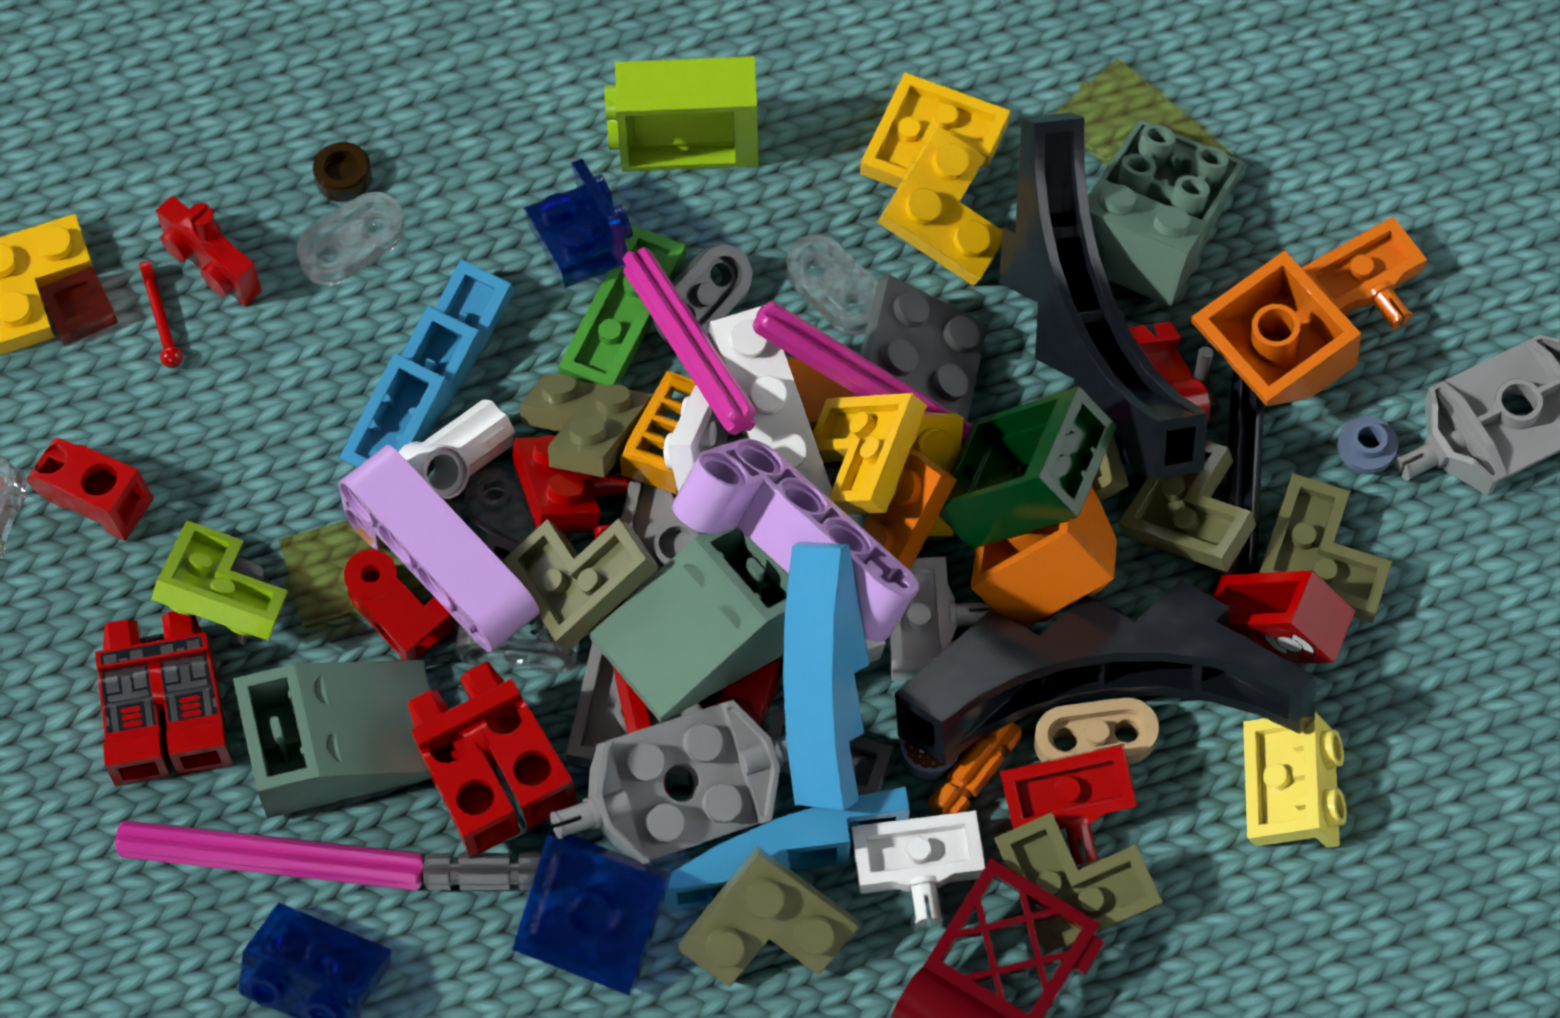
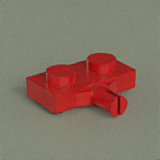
(197, 237)
(561, 494)
(1075, 791)

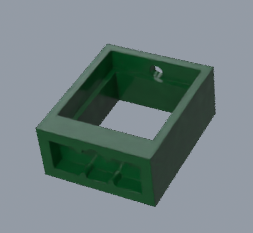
(1064, 446)

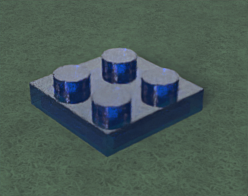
(592, 912)

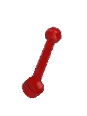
(170, 355)

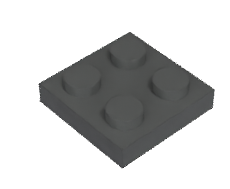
(925, 343)

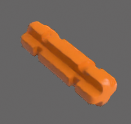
(973, 771)

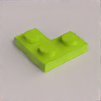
(201, 583)

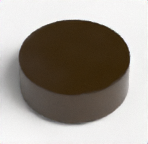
(342, 171)

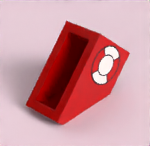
(1287, 613)

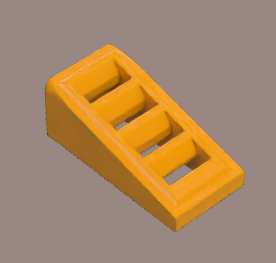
(635, 459)

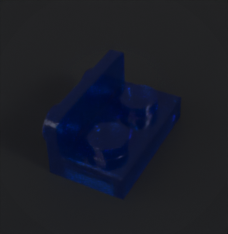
(581, 228)
(310, 966)

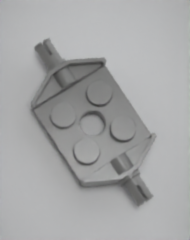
(1473, 431)
(732, 774)

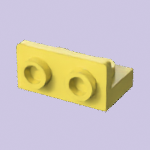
(1293, 783)

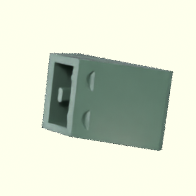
(1159, 209)
(698, 623)
(330, 730)

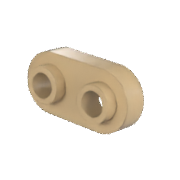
(1094, 727)

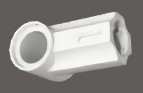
(461, 447)

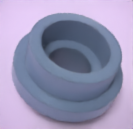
(1365, 459)

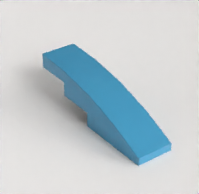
(432, 366)
(820, 658)
(797, 841)

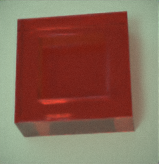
(78, 306)

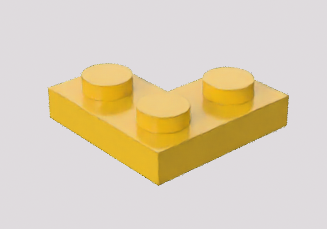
(912, 117)
(929, 208)
(28, 263)
(872, 441)

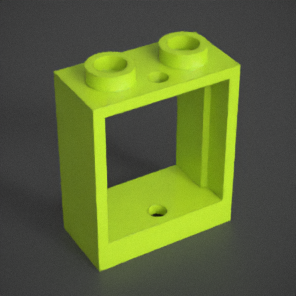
(683, 114)

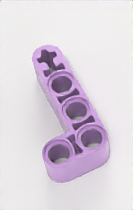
(777, 507)
(437, 546)

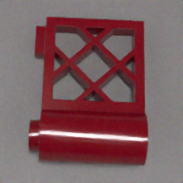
(946, 993)

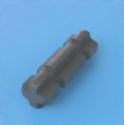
(481, 872)

